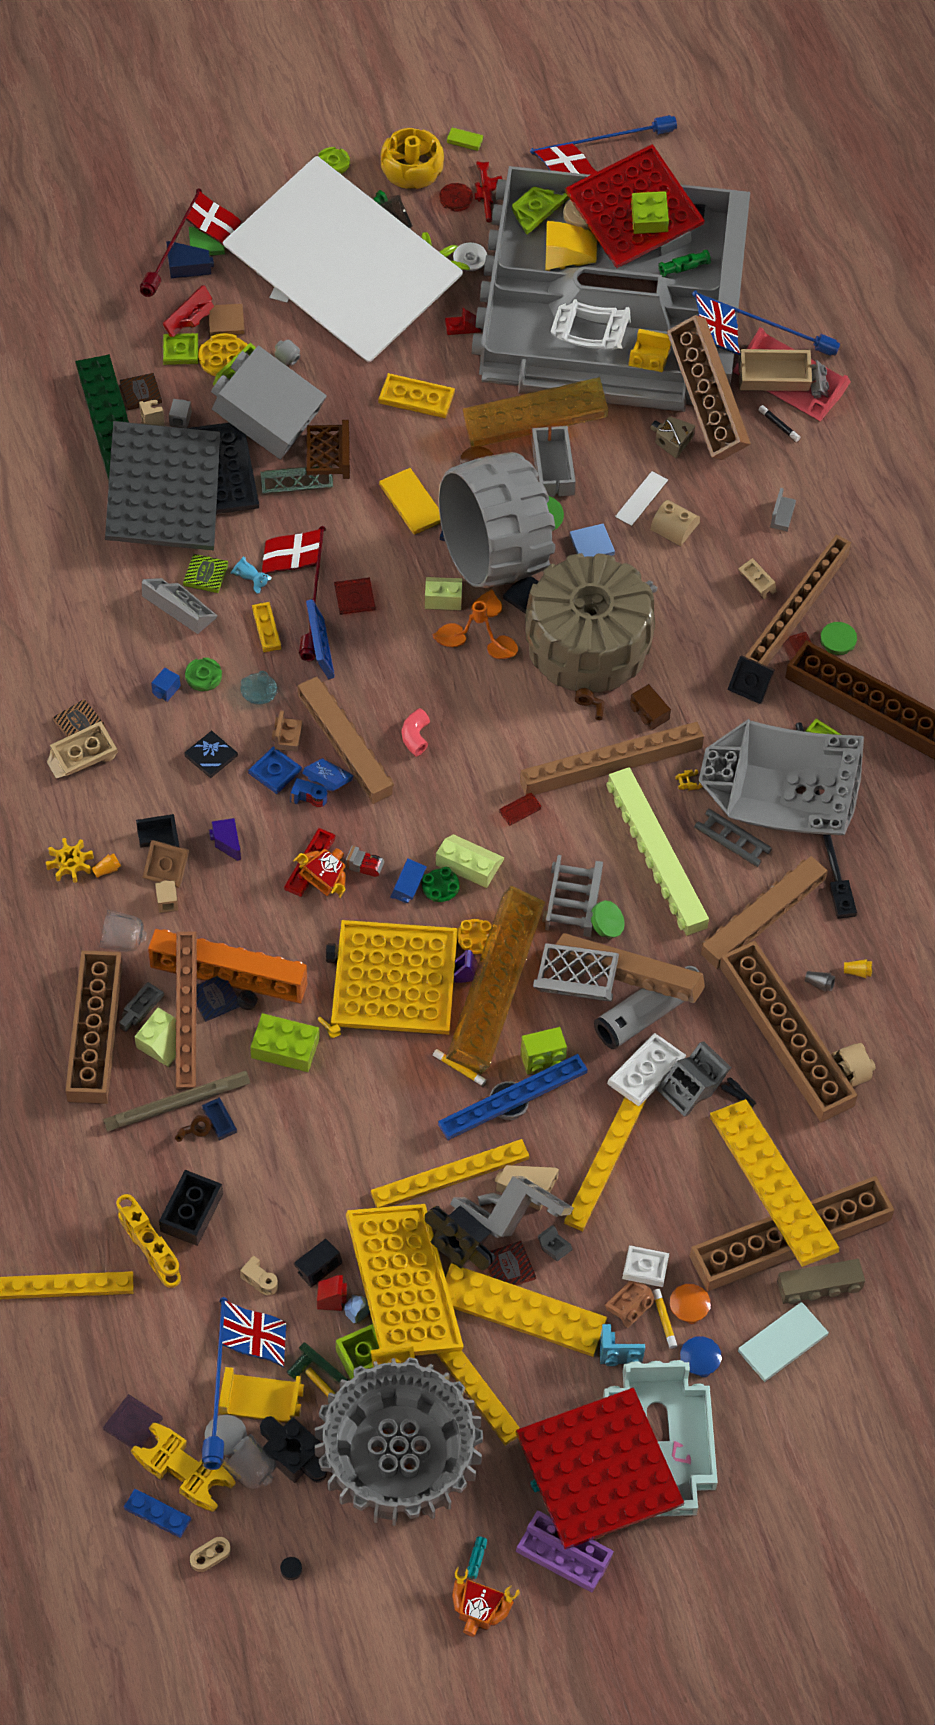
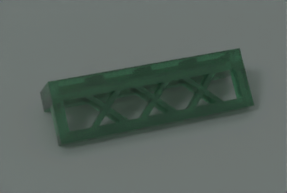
(290, 472)

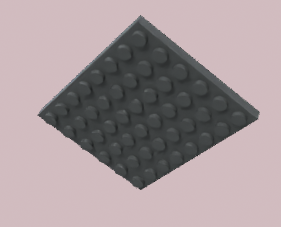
(163, 486)

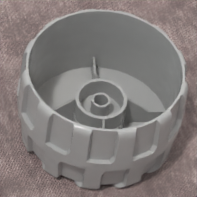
(496, 519)

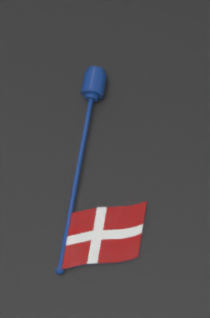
(570, 159)

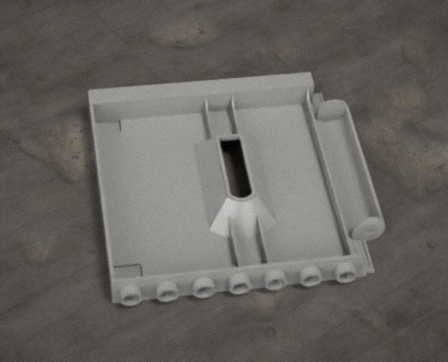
(525, 299)

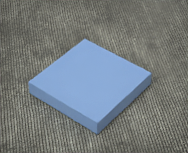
(592, 541)

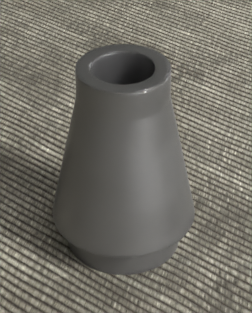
(821, 980)

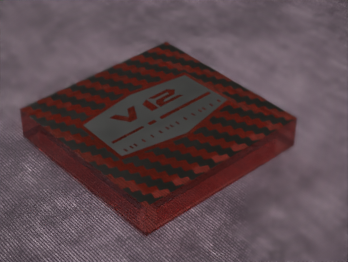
(512, 1264)

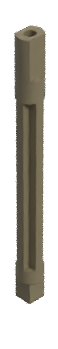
(176, 1101)

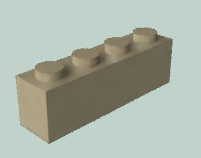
(821, 1281)

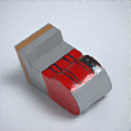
(364, 862)

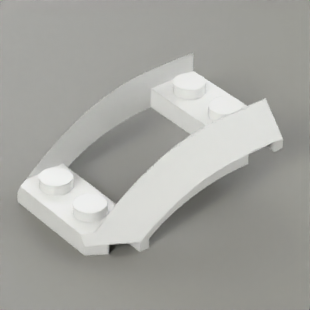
(614, 333)

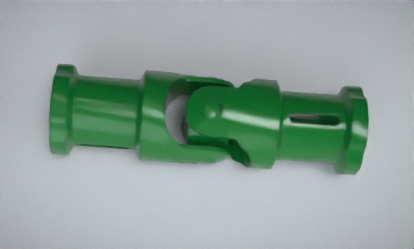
(684, 263)

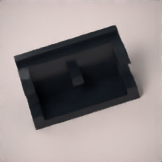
(318, 1262)

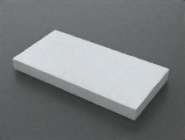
(645, 1069)

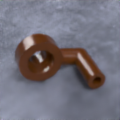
(586, 697)
(195, 1128)

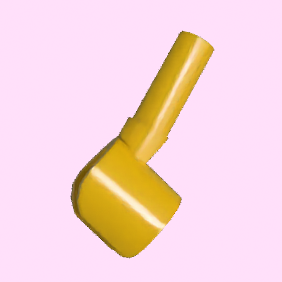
(333, 1031)

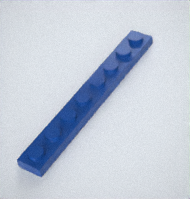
(512, 1097)

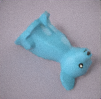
(249, 572)

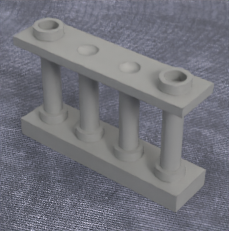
(591, 890)

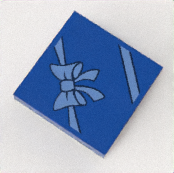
(327, 774)

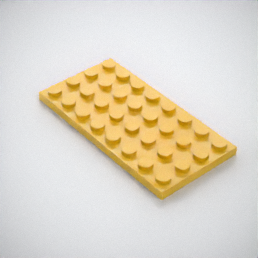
(404, 1279)

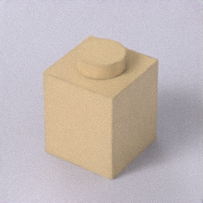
(166, 896)

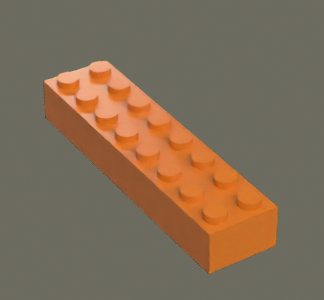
(240, 967)

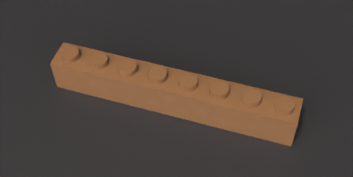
(345, 739)
(765, 910)
(638, 970)

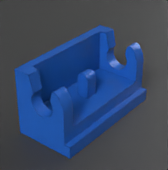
(408, 881)

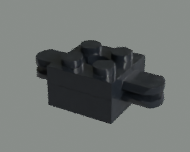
(467, 1230)
(292, 1449)

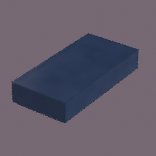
(220, 1119)

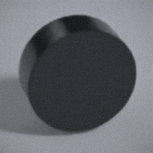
(247, 999)
(291, 1568)

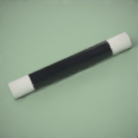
(779, 423)

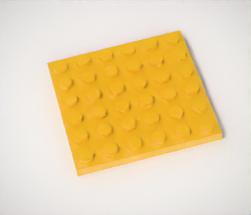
(394, 977)

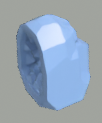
(357, 1308)

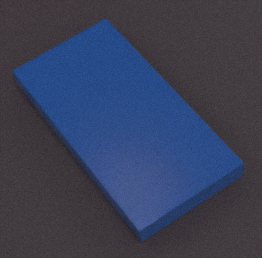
(320, 639)

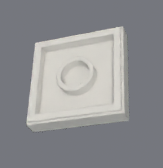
(645, 1266)

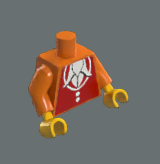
(324, 870)
(480, 1604)

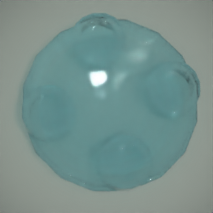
(258, 688)

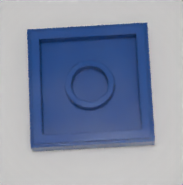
(275, 770)

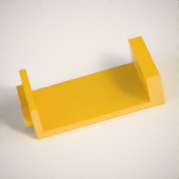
(260, 1397)

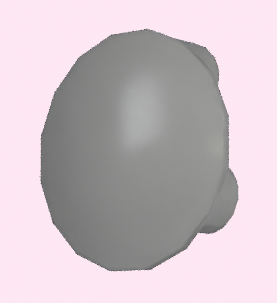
(230, 1430)

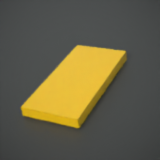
(416, 395)
(411, 500)

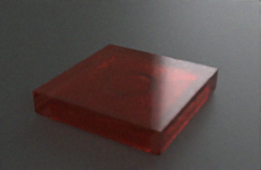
(354, 596)

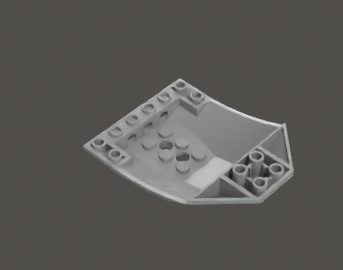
(761, 766)

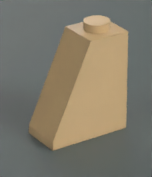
(541, 1176)

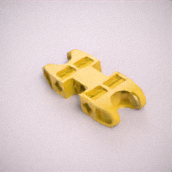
(157, 1252)
(171, 1458)

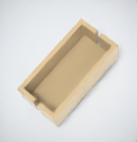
(775, 370)

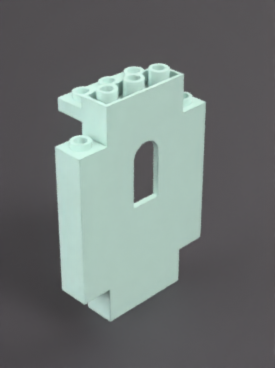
(688, 1423)

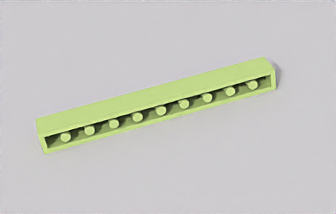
(658, 852)

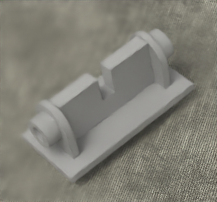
(821, 385)

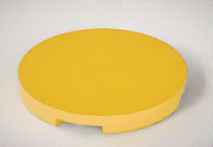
(219, 351)

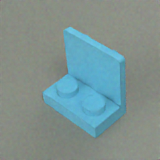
(615, 1354)

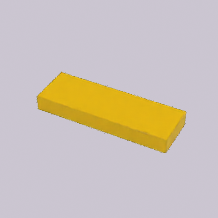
(266, 627)

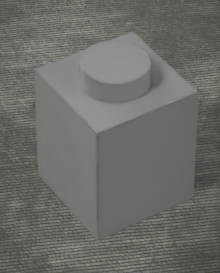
(180, 413)

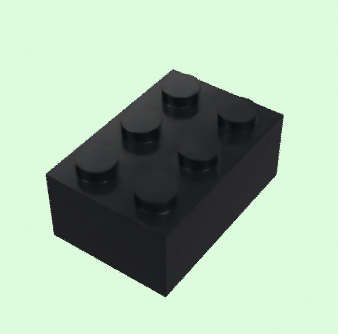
(191, 1207)

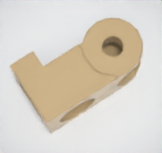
(258, 1278)

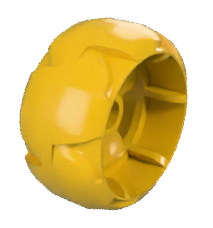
(414, 144)

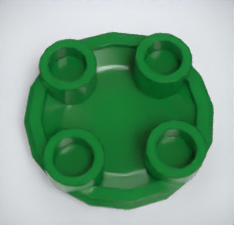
(440, 884)

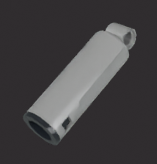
(634, 1015)

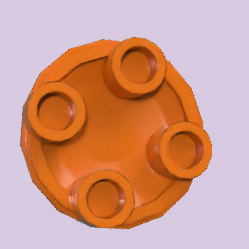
(689, 1303)

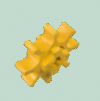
(69, 860)

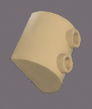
(674, 522)

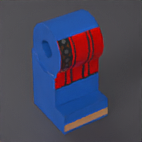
(308, 792)

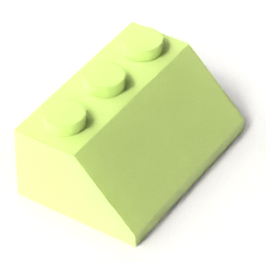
(468, 860)

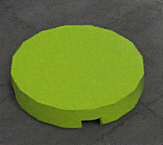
(336, 158)

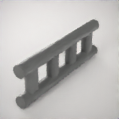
(737, 847)

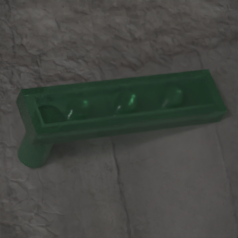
(311, 1356)

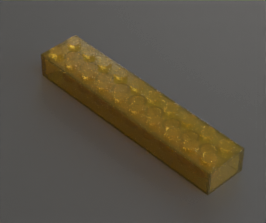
(495, 980)

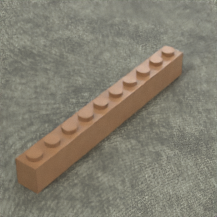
(800, 601)
(611, 759)

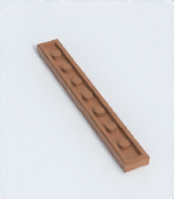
(186, 1009)

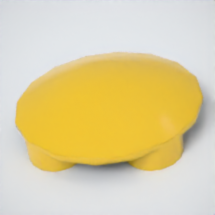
(473, 935)

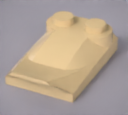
(81, 750)

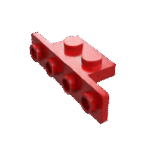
(190, 312)

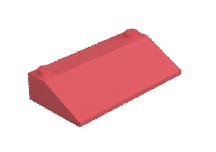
(802, 400)

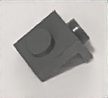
(554, 1244)

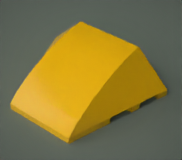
(569, 246)

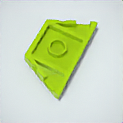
(536, 207)

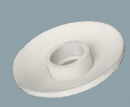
(471, 255)

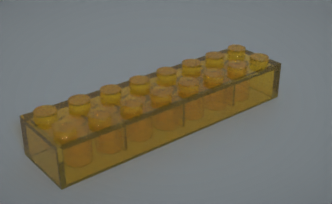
(544, 408)

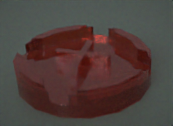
(456, 197)

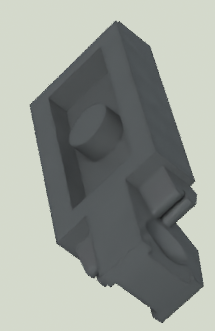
(140, 1006)

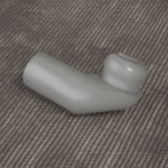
(488, 1199)

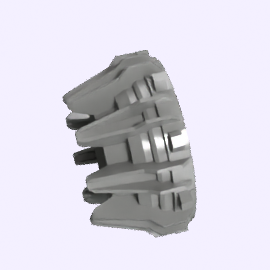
(399, 1399)

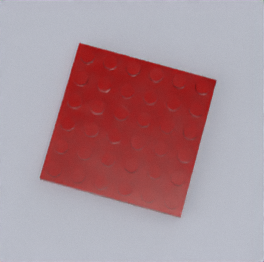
(607, 209)
(599, 1468)

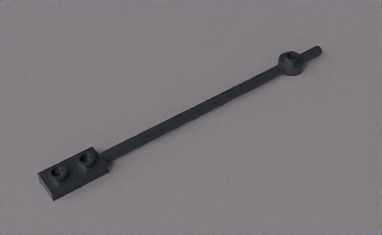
(840, 890)

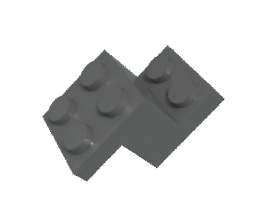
(694, 1078)

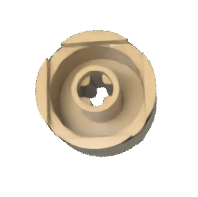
(854, 1063)

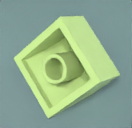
(443, 593)
(158, 1037)

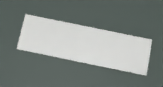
(641, 498)

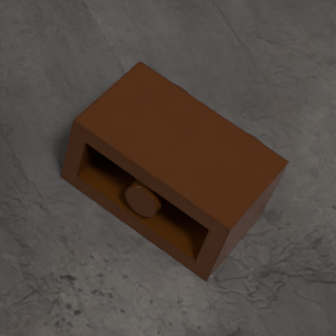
(650, 707)

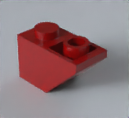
(332, 1294)

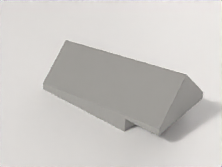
(178, 603)

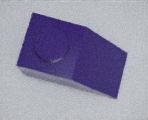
(225, 837)

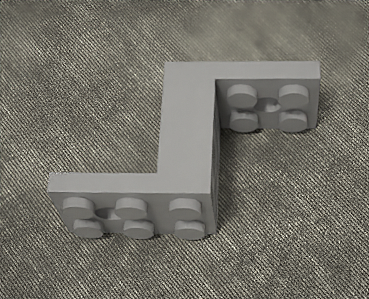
(512, 1206)

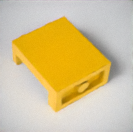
(650, 350)

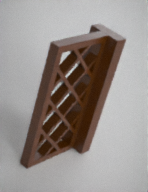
(342, 459)

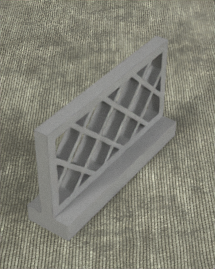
(570, 987)

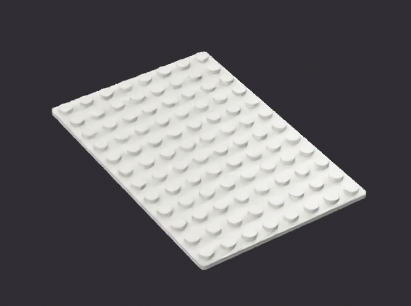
(342, 258)

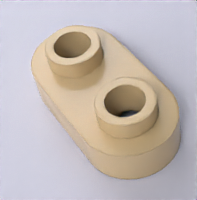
(209, 1554)

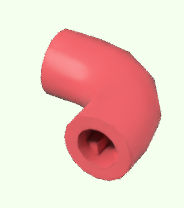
(411, 732)

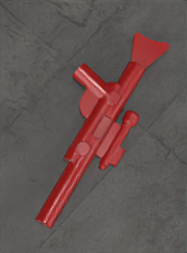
(485, 191)

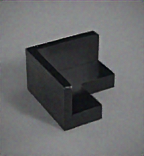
(158, 829)

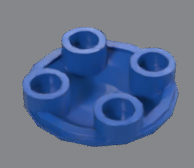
(702, 1355)

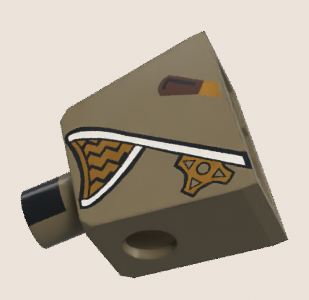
(673, 435)

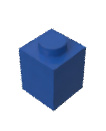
(165, 684)

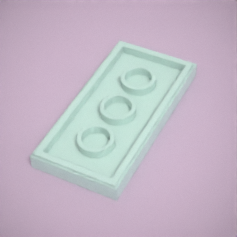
(783, 1341)

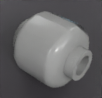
(287, 352)

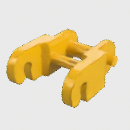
(690, 786)

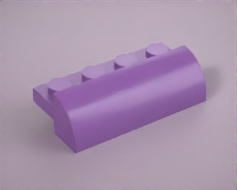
(579, 1564)

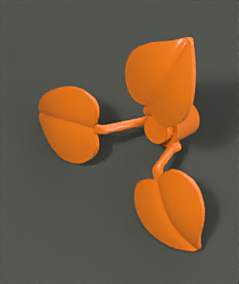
(485, 606)

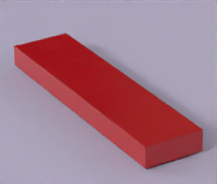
(321, 840)

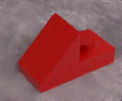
(463, 324)

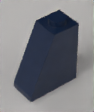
(188, 261)

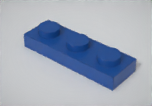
(157, 1513)

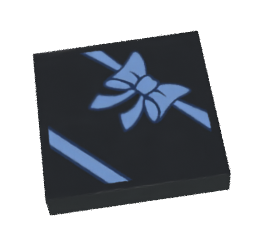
(211, 754)

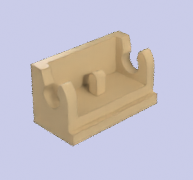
(150, 415)
(758, 578)

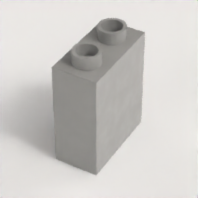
(267, 400)

